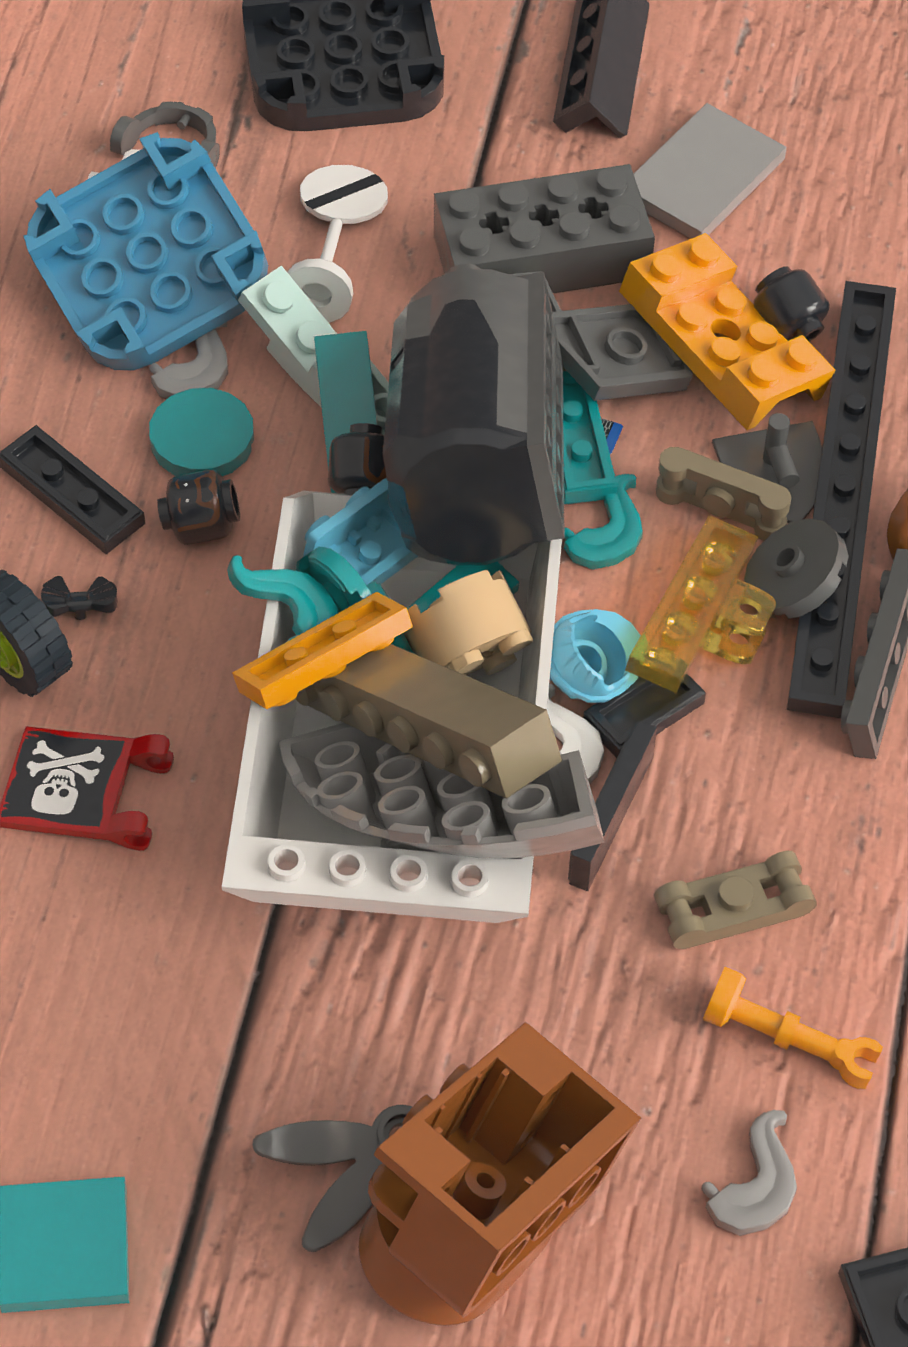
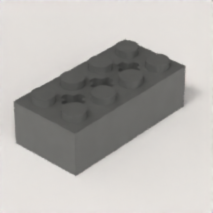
(568, 225)

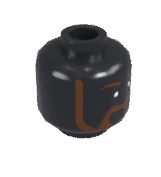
(357, 459)
(199, 507)

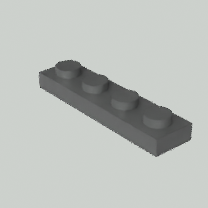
(880, 669)

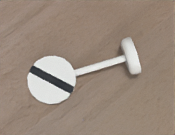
(342, 197)

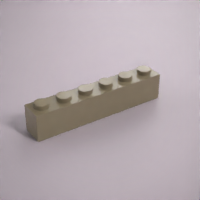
(441, 718)

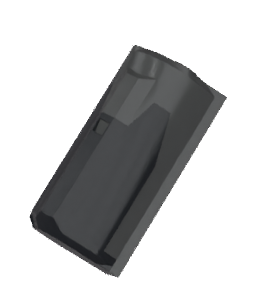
(476, 418)

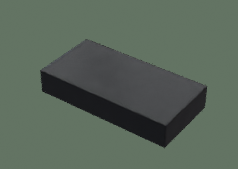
(645, 703)

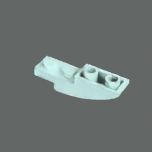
(291, 324)

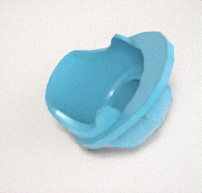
(592, 655)

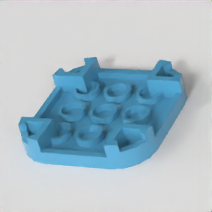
(146, 253)

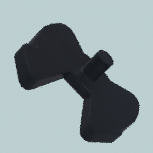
(59, 600)

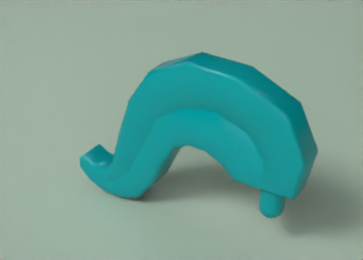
(613, 541)
(301, 592)

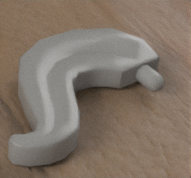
(205, 371)
(766, 1198)

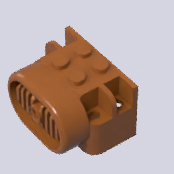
(486, 1178)

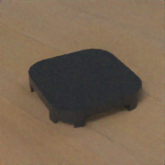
(342, 61)

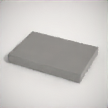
(706, 171)

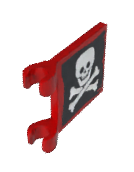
(75, 782)

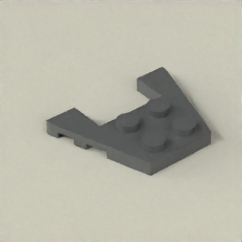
(616, 352)

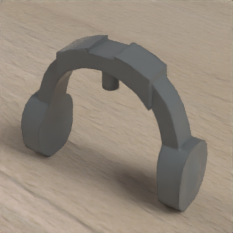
(128, 129)

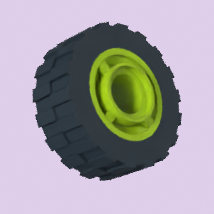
(30, 639)

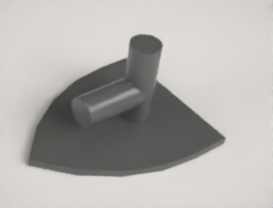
(781, 455)

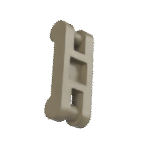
(722, 490)
(735, 901)

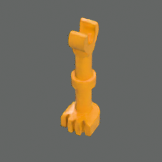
(787, 1030)

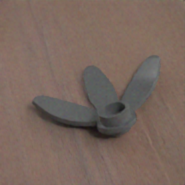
(330, 1143)

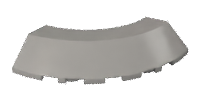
(418, 805)

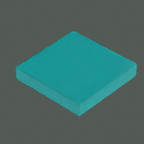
(63, 1244)

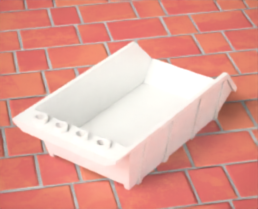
(299, 857)

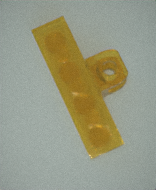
(702, 606)

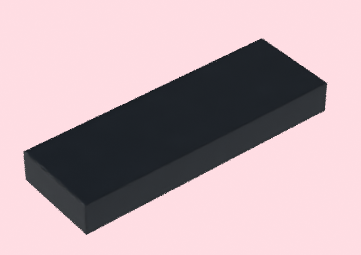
(71, 489)
(614, 801)

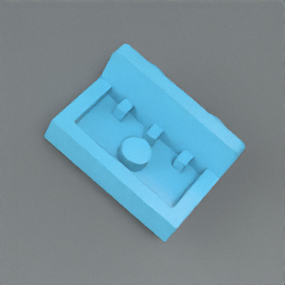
(364, 535)

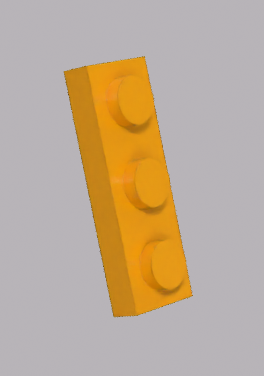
(322, 651)

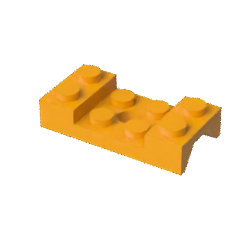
(689, 297)

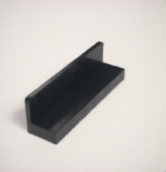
(601, 64)

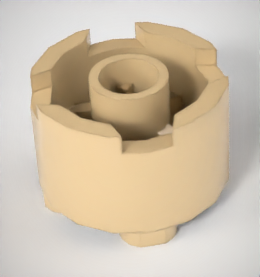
(470, 626)

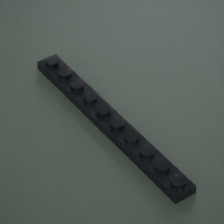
(844, 494)

